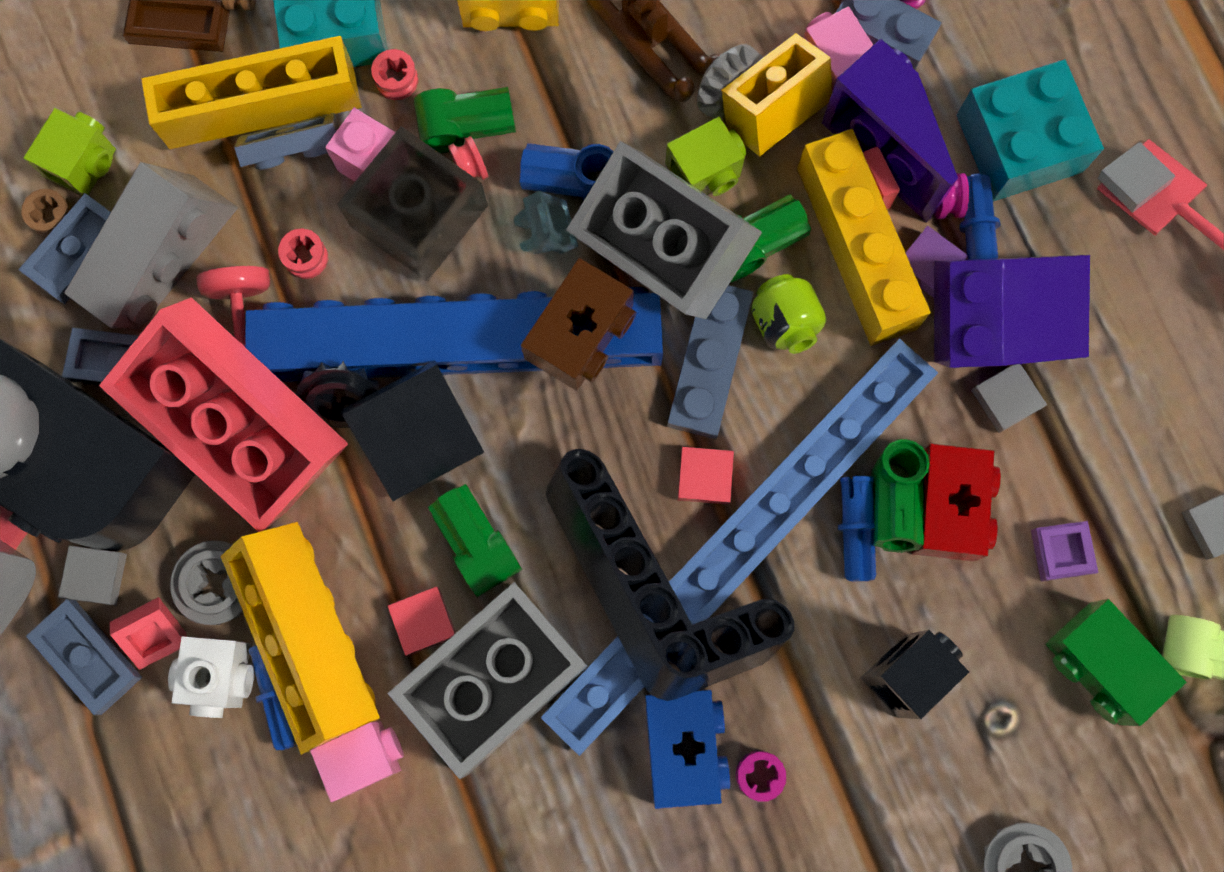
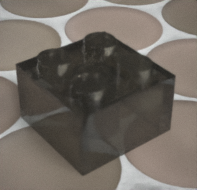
(413, 203)

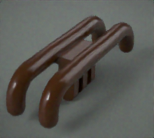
(643, 26)

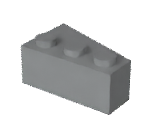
(147, 245)

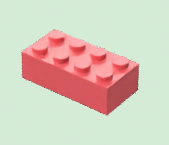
(222, 413)

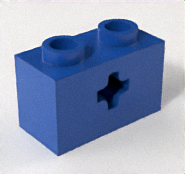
(673, 779)

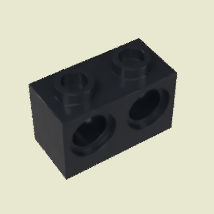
(916, 673)

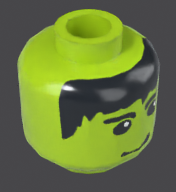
(788, 313)

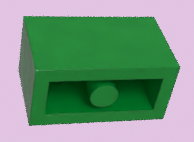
(1114, 664)

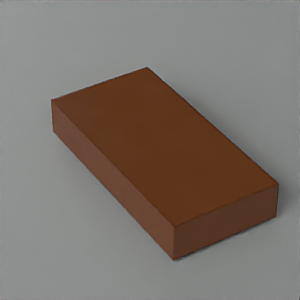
(177, 24)

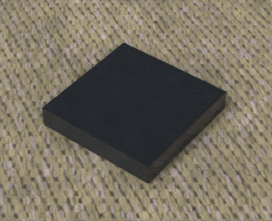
(412, 430)

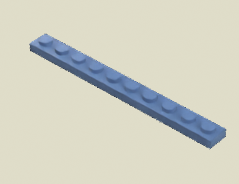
(751, 533)

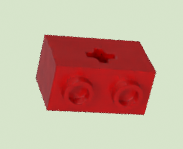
(975, 481)

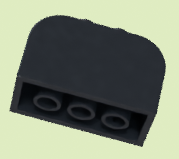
(90, 469)

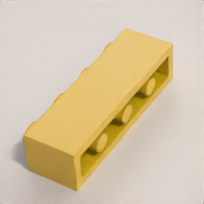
(251, 92)
(862, 238)
(299, 635)

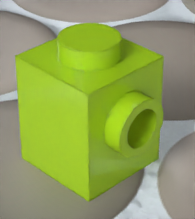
(71, 151)
(708, 157)

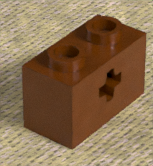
(581, 297)

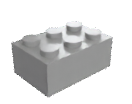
(663, 231)
(487, 681)

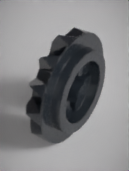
(318, 391)

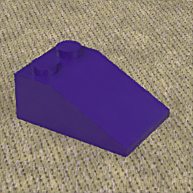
(891, 111)
(1011, 310)

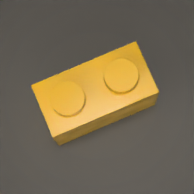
(778, 93)

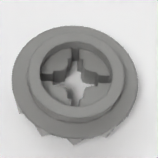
(720, 74)
(190, 579)
(1037, 841)

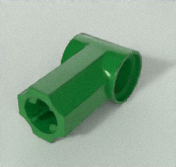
(451, 118)
(781, 226)
(900, 499)
(479, 550)

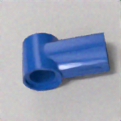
(561, 169)

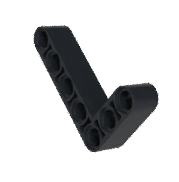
(585, 497)

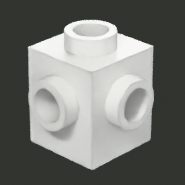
(211, 675)

